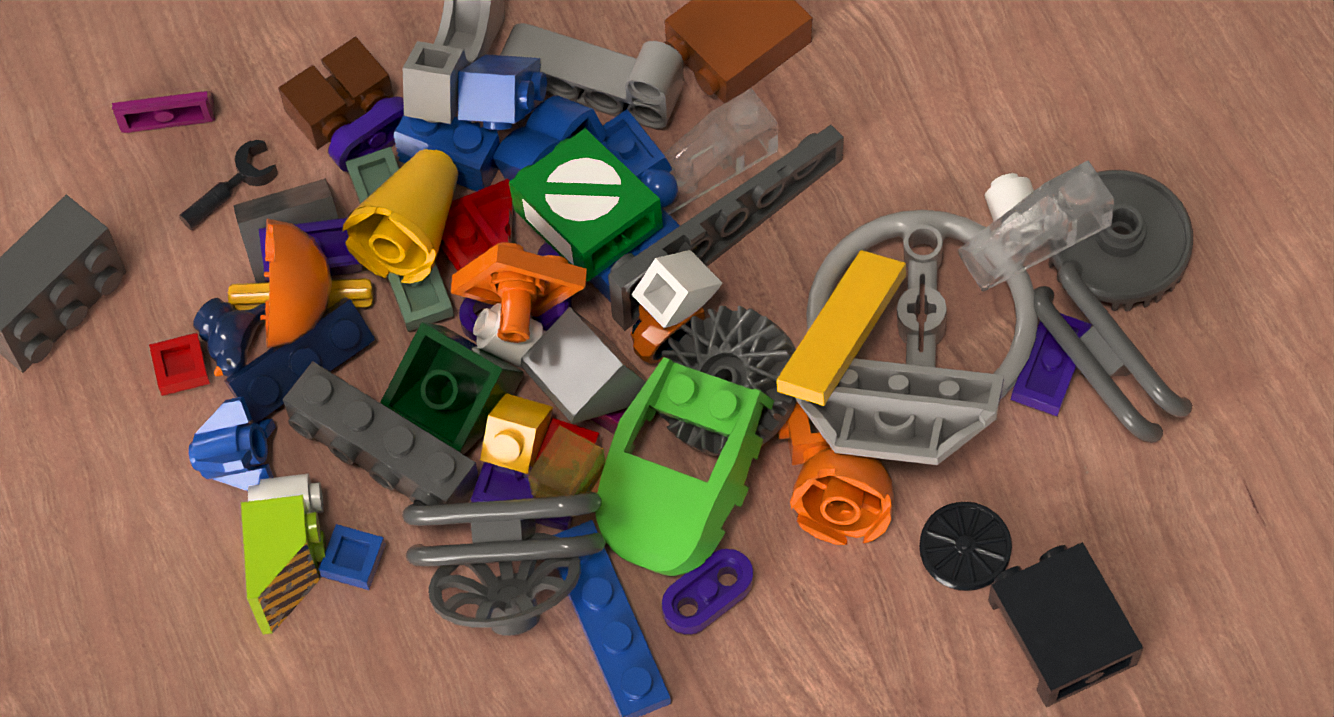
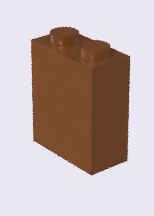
(737, 41)

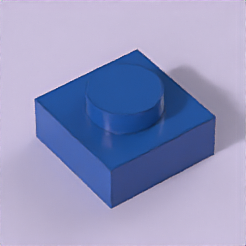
(352, 557)

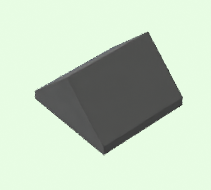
(295, 205)
(582, 369)

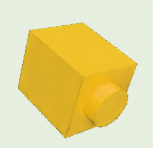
(515, 433)

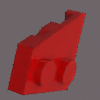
(478, 223)

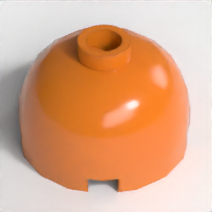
(843, 497)

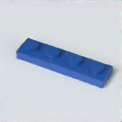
(614, 633)

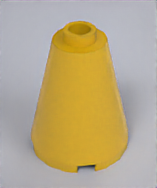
(404, 218)

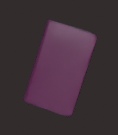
(164, 111)

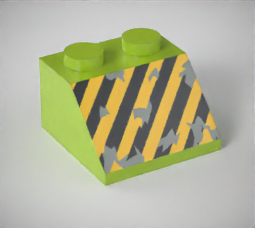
(280, 556)

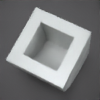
(676, 287)

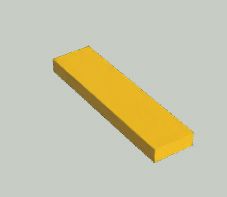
(841, 328)

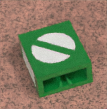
(586, 203)

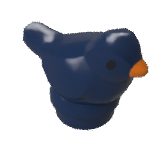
(227, 333)

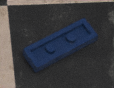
(271, 375)

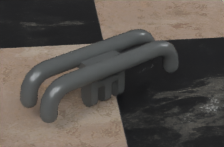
(1106, 353)
(501, 530)

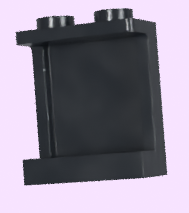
(1066, 622)

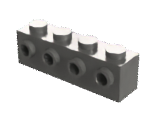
(378, 440)

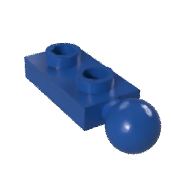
(641, 156)

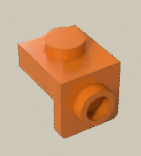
(801, 441)

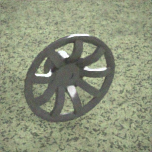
(505, 601)

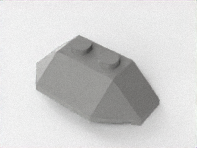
(905, 410)

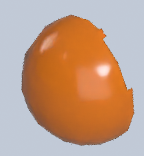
(297, 283)

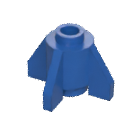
(230, 447)

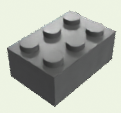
(54, 280)

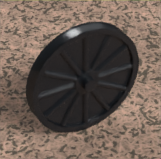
(965, 546)

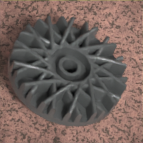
(1141, 249)
(739, 349)

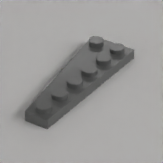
(729, 218)

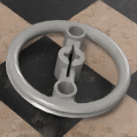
(931, 229)

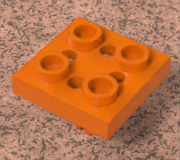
(520, 283)

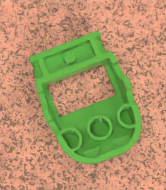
(660, 514)

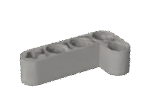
(604, 77)

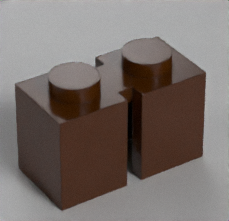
(351, 90)

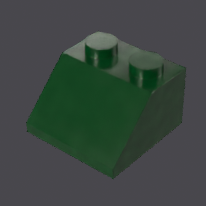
(449, 386)

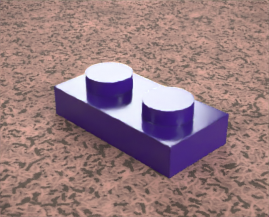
(1047, 371)

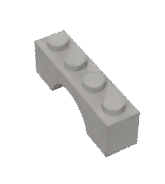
(433, 69)

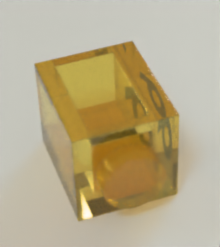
(566, 466)

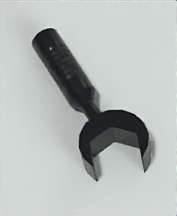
(223, 190)

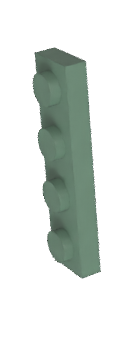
(417, 301)

